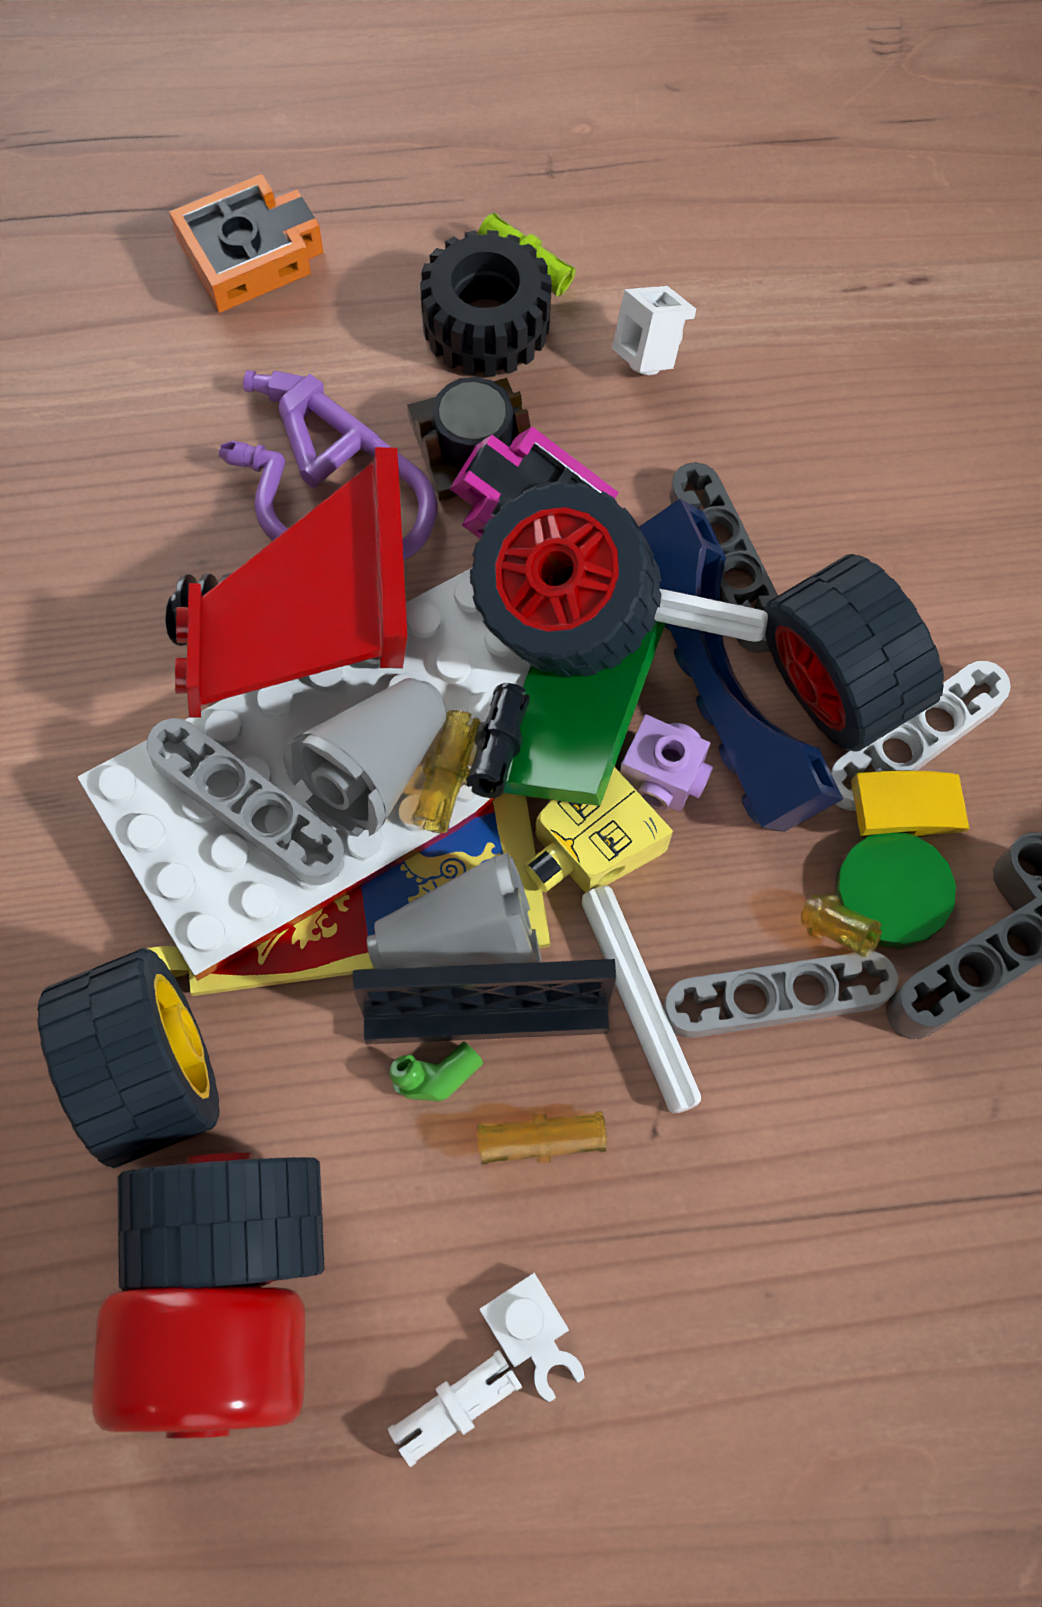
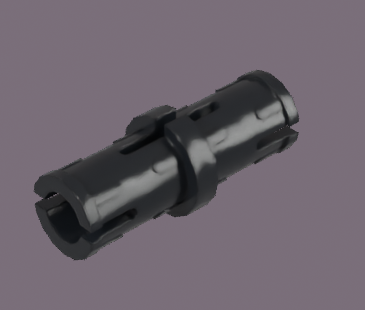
(498, 740)

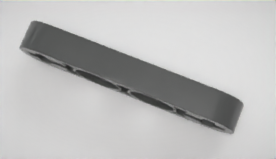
(738, 550)

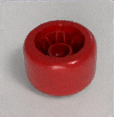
(199, 1360)

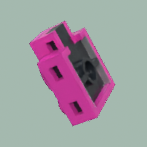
(503, 472)

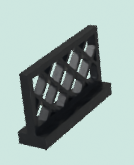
(485, 1001)

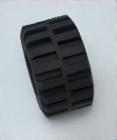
(485, 270)

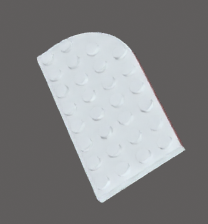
(215, 885)

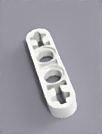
(922, 738)

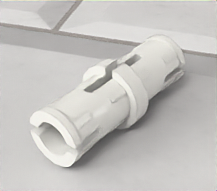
(454, 1408)

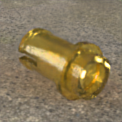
(828, 918)

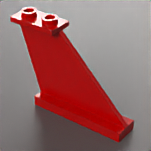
(307, 600)

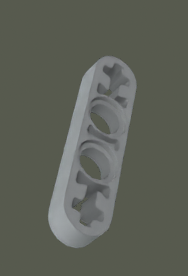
(252, 794)
(777, 985)

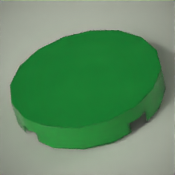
(898, 884)

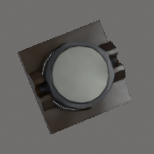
(459, 420)

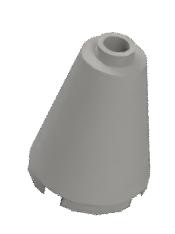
(366, 755)
(463, 922)

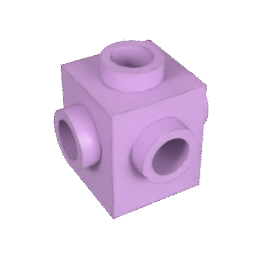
(666, 763)

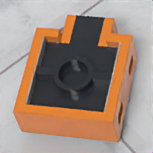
(247, 240)

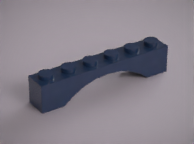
(780, 774)

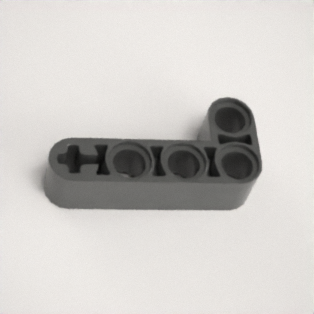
(985, 953)

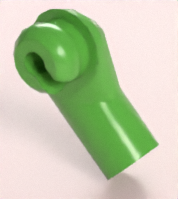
(433, 1080)

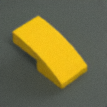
(909, 802)

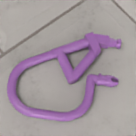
(297, 399)

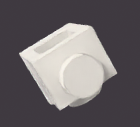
(651, 328)

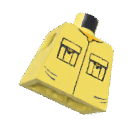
(597, 841)

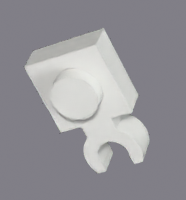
(526, 1327)

